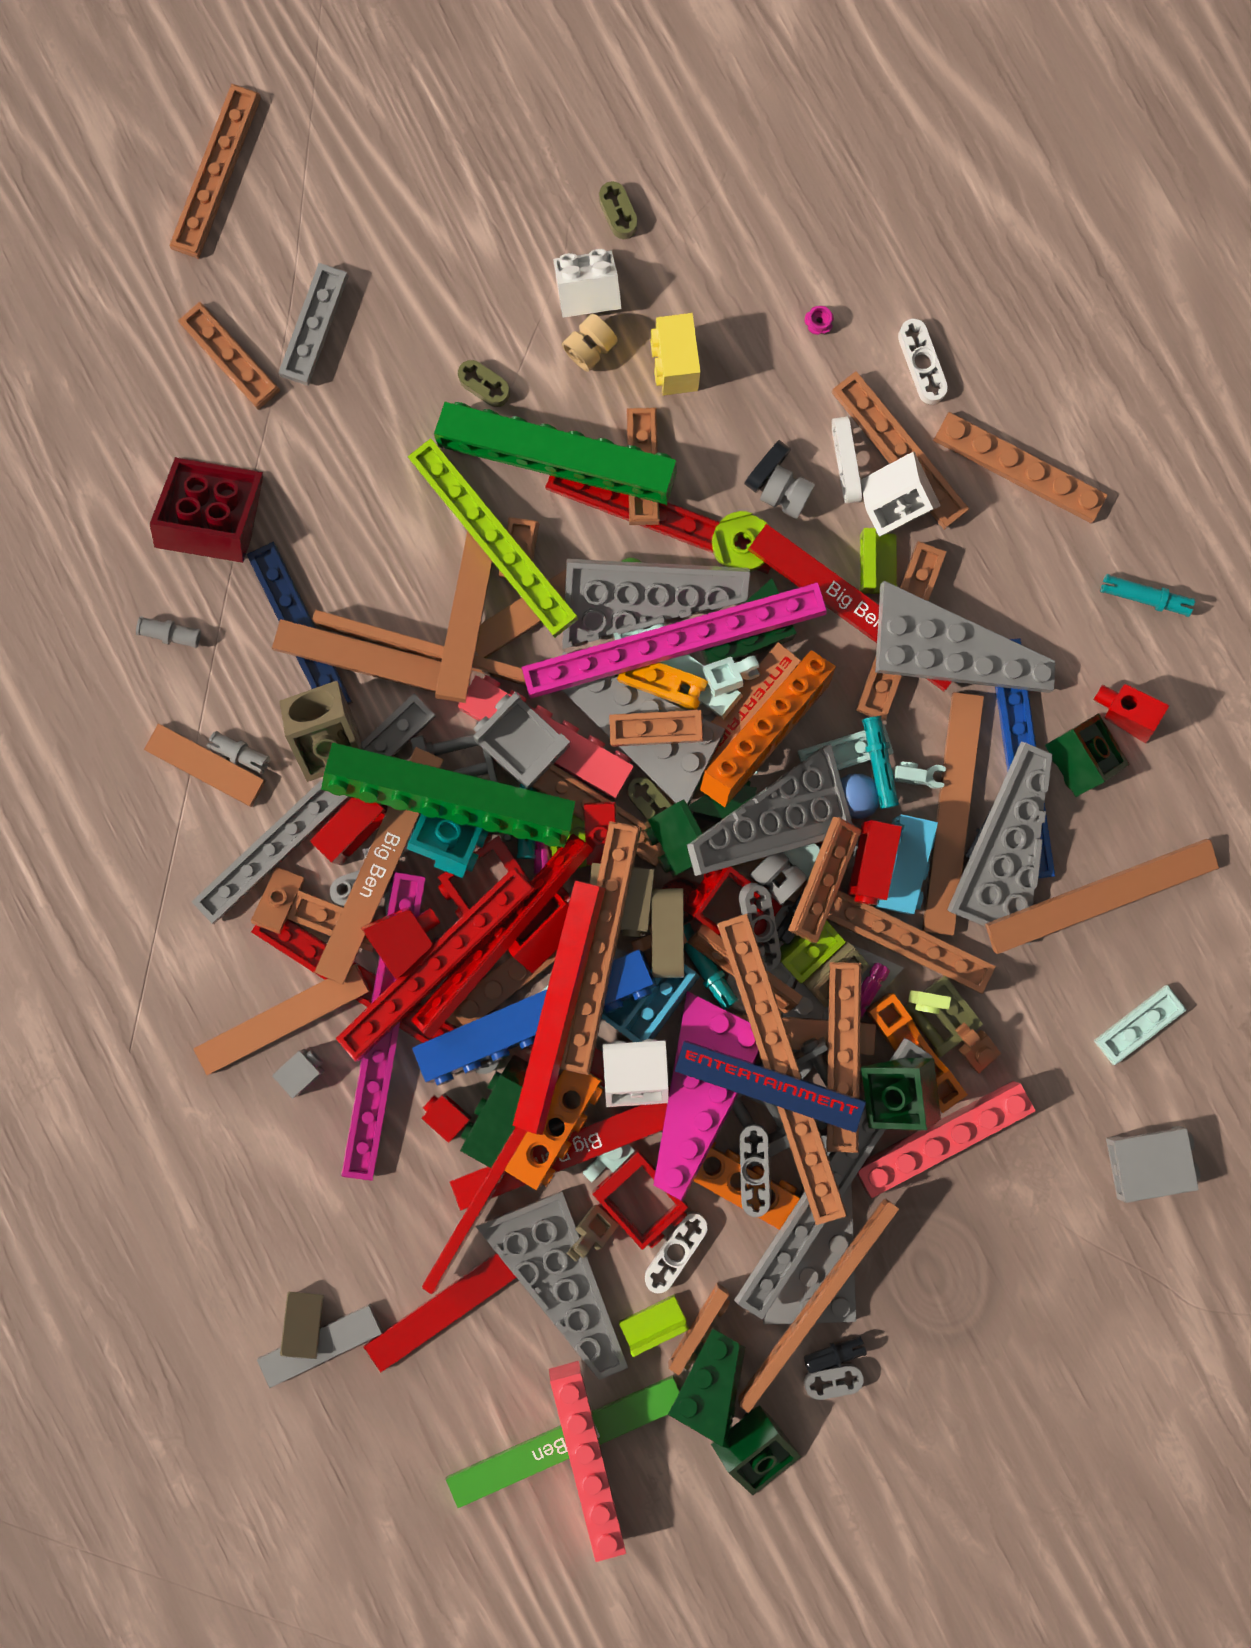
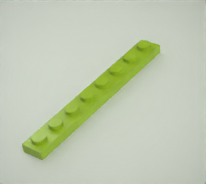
(493, 538)

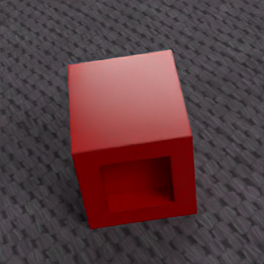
(445, 1116)

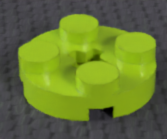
(727, 533)

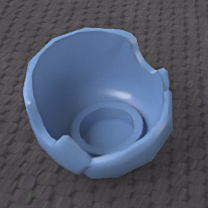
(860, 795)

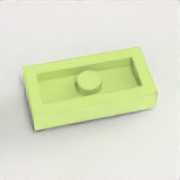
(929, 1002)

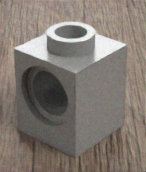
(299, 1072)

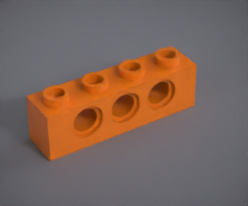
(523, 1163)
(719, 1182)

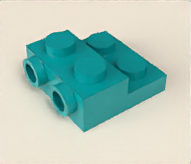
(447, 843)

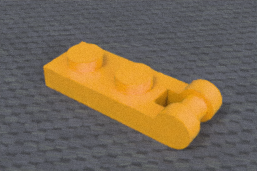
(666, 683)

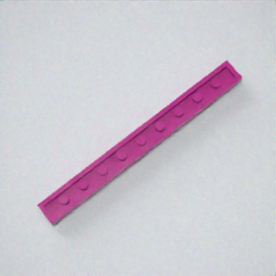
(674, 640)
(378, 1062)

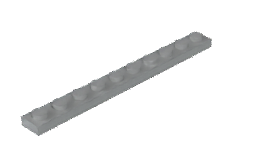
(304, 817)
(800, 1227)

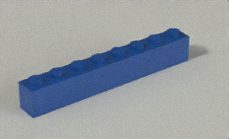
(517, 1025)

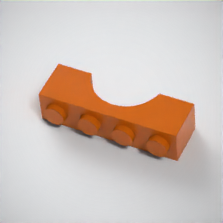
(895, 1025)

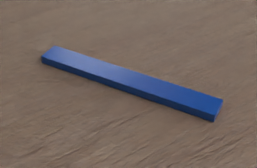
(1016, 727)

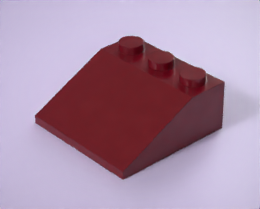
(207, 510)

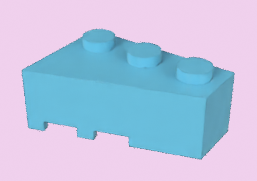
(910, 864)
(647, 1016)

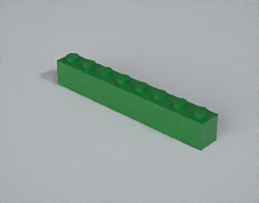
(556, 452)
(448, 795)

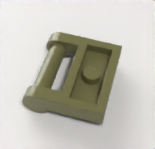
(954, 1017)

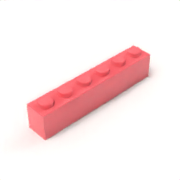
(582, 759)
(944, 1138)
(587, 1461)

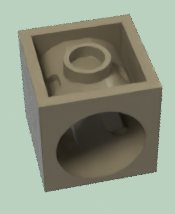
(314, 722)
(638, 900)

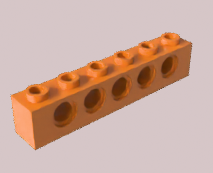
(767, 728)

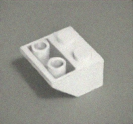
(587, 283)
(898, 494)
(635, 1073)

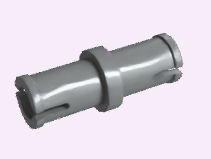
(168, 632)
(238, 752)

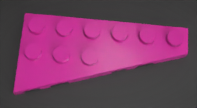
(695, 1106)

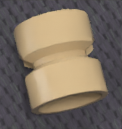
(597, 335)

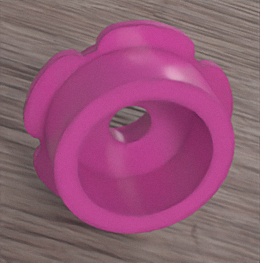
(824, 314)

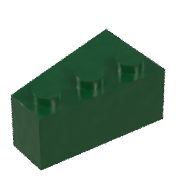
(754, 644)
(496, 1114)
(711, 1389)

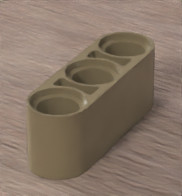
(668, 933)

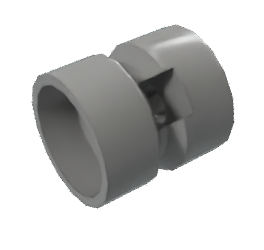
(787, 491)
(770, 868)

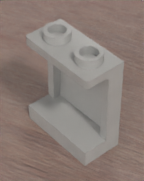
(520, 740)
(1153, 1164)

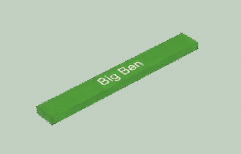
(550, 1447)

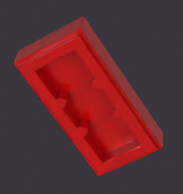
(597, 820)

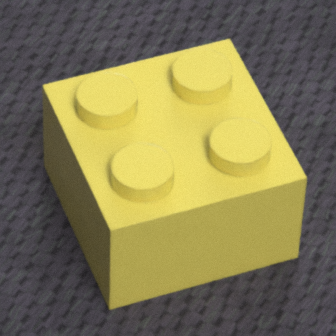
(677, 353)

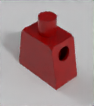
(1143, 715)
(401, 938)

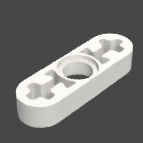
(908, 344)
(846, 460)
(656, 1266)

